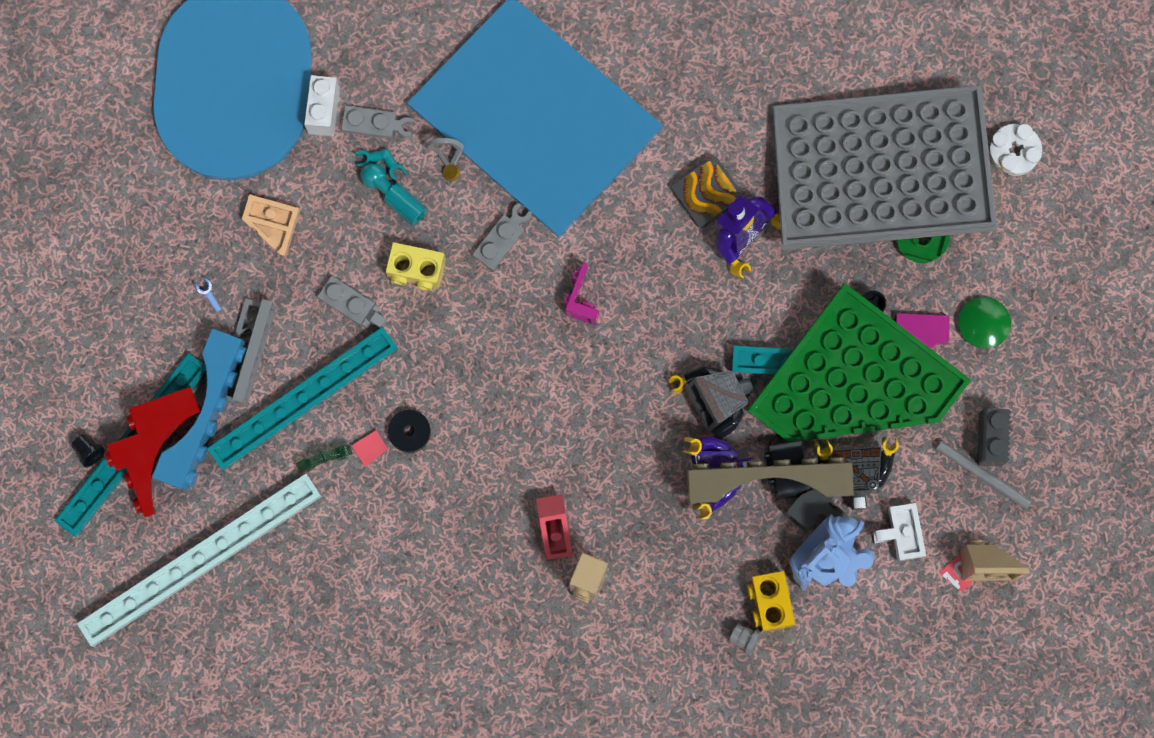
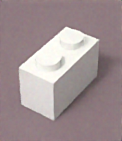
(322, 105)

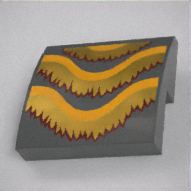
(707, 191)

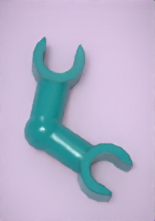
(383, 155)

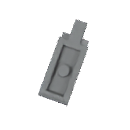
(351, 304)

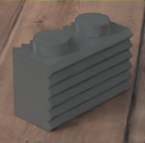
(993, 437)

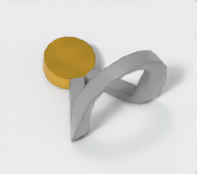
(451, 171)

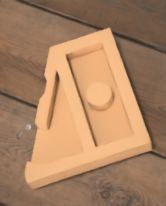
(272, 221)

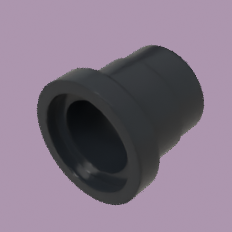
(87, 450)

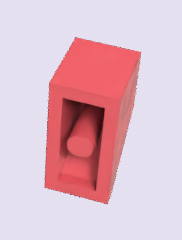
(554, 527)

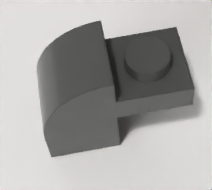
(809, 507)

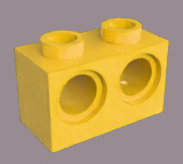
(779, 600)

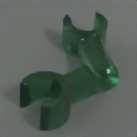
(322, 457)

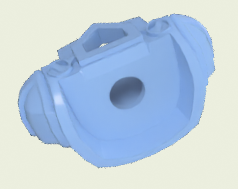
(831, 548)

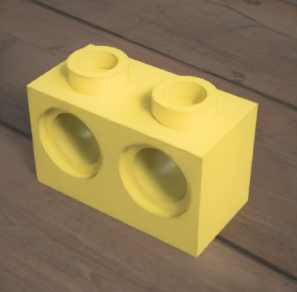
(418, 259)

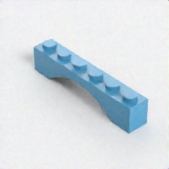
(179, 463)

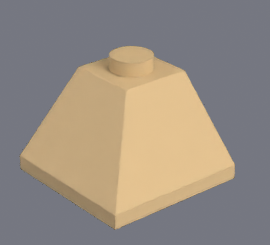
(989, 563)

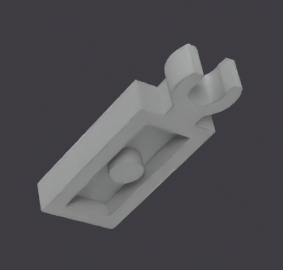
(374, 123)
(501, 239)

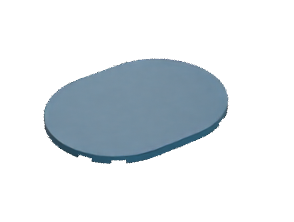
(232, 85)

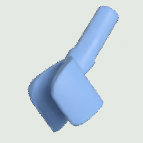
(208, 294)

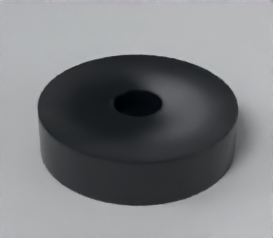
(397, 429)

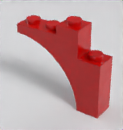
(138, 453)

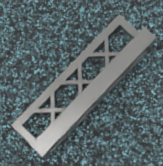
(260, 331)

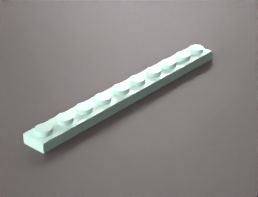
(198, 560)

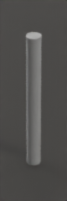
(983, 474)

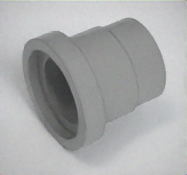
(745, 638)

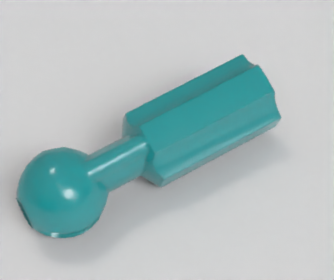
(395, 196)

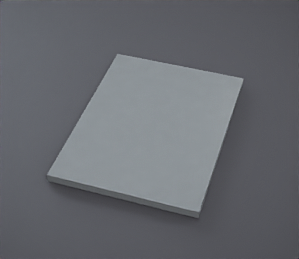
(883, 168)

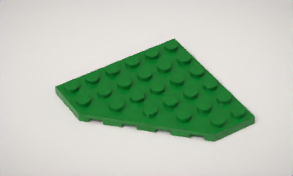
(856, 377)

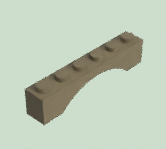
(712, 484)

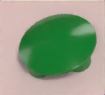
(984, 322)

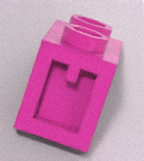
(584, 311)

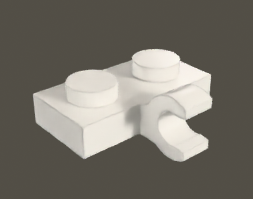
(904, 531)

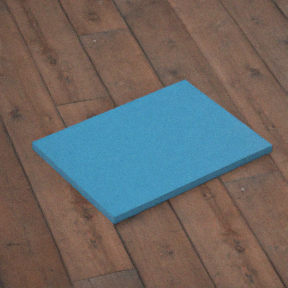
(535, 116)

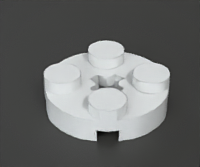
(1008, 162)

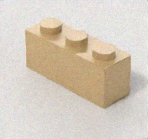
(588, 578)

